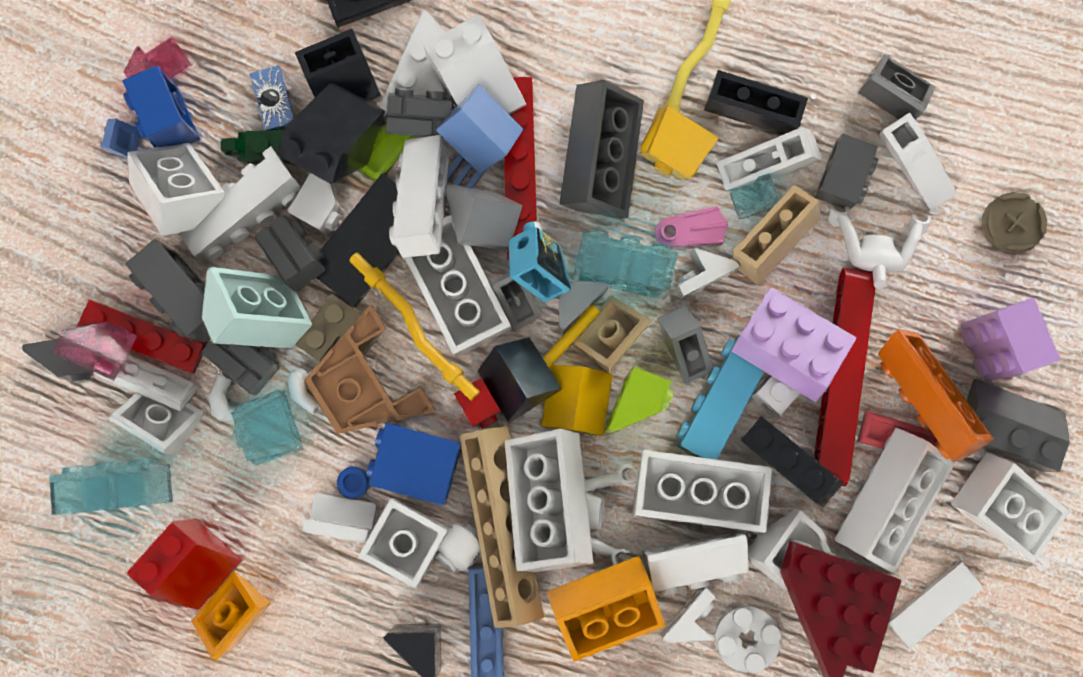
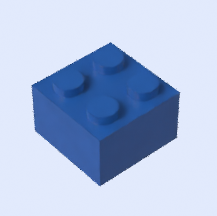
(159, 108)

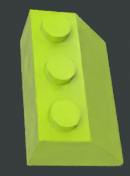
(639, 399)

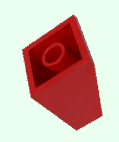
(184, 564)

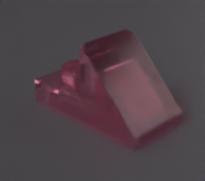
(166, 55)

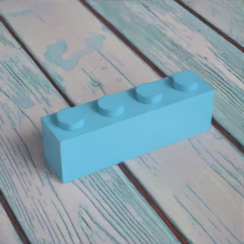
(720, 406)

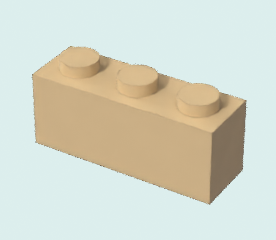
(776, 234)

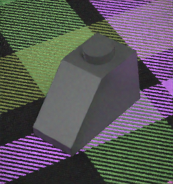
(59, 366)

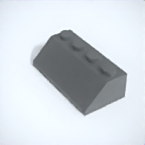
(601, 150)

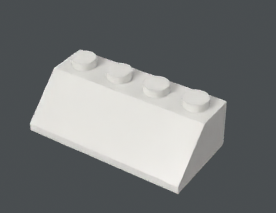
(702, 491)
(894, 499)

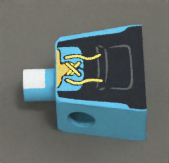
(538, 263)

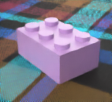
(1010, 341)
(793, 344)

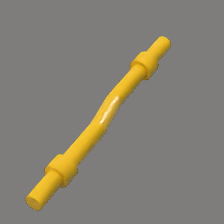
(451, 372)

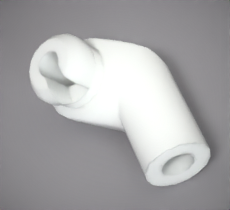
(298, 391)

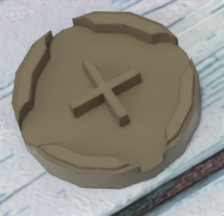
(1014, 223)

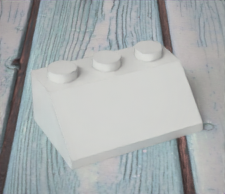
(173, 186)
(697, 562)

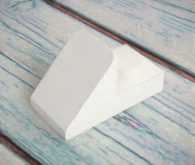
(711, 269)
(683, 625)

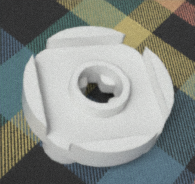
(753, 657)

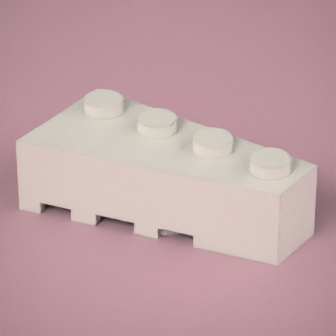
(246, 204)

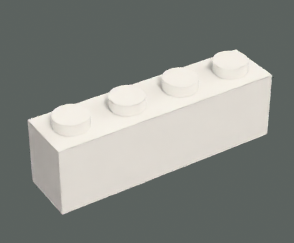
(420, 197)

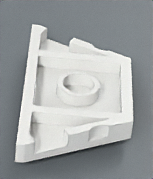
(414, 68)

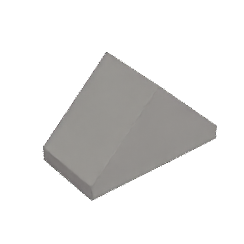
(578, 300)
(515, 301)

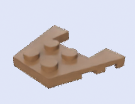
(350, 389)

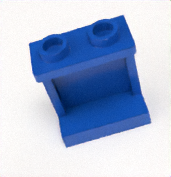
(414, 464)

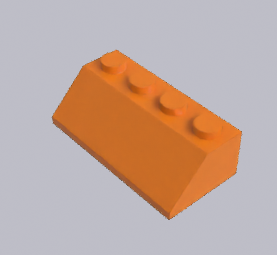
(934, 396)

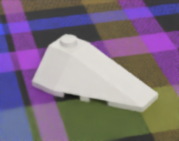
(770, 547)

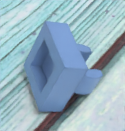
(119, 138)

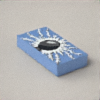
(272, 98)

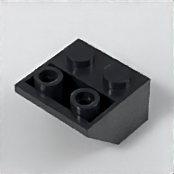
(338, 62)

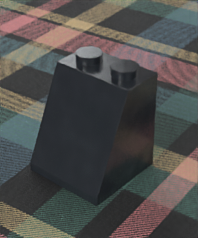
(332, 134)

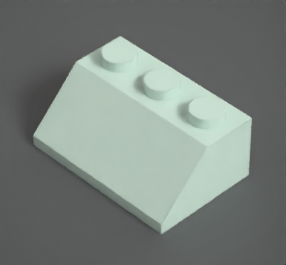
(252, 309)

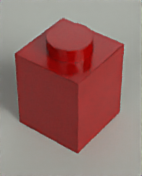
(482, 409)

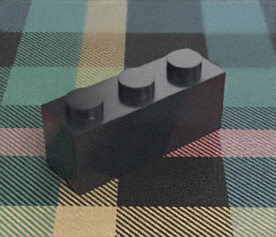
(755, 103)
(792, 462)

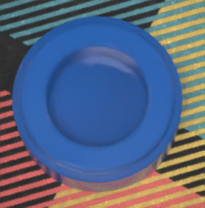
(353, 482)

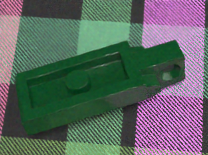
(252, 144)

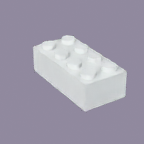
(459, 294)
(548, 501)

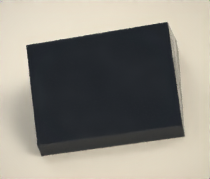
(517, 377)
(418, 646)

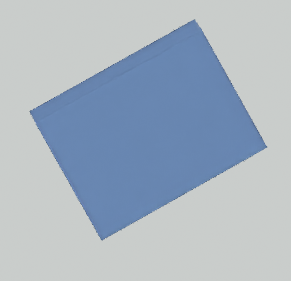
(480, 130)

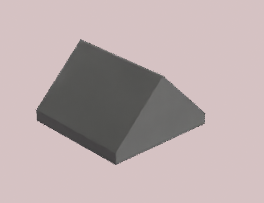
(897, 89)

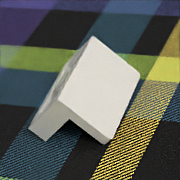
(341, 518)

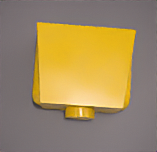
(676, 144)

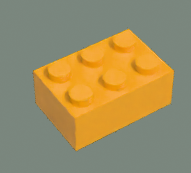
(606, 608)

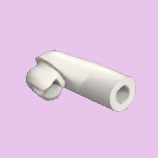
(218, 400)

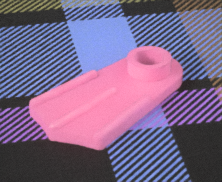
(694, 229)

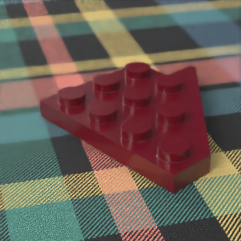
(839, 607)

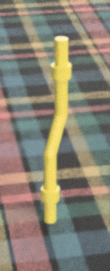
(718, 8)

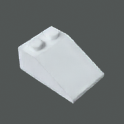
(470, 58)
(1010, 506)

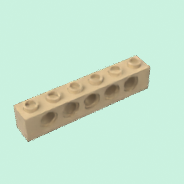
(511, 593)

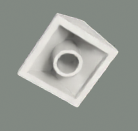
(157, 423)

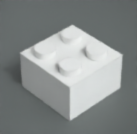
(404, 542)

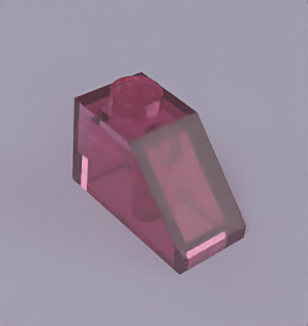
(96, 347)

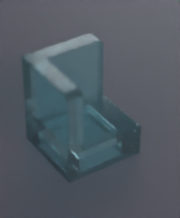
(755, 197)

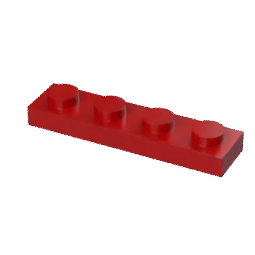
(150, 339)

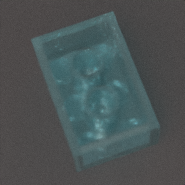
(625, 264)
(110, 486)

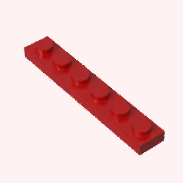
(520, 160)

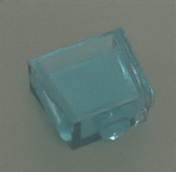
(266, 428)

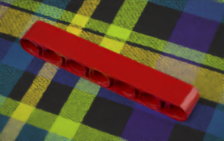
(842, 398)

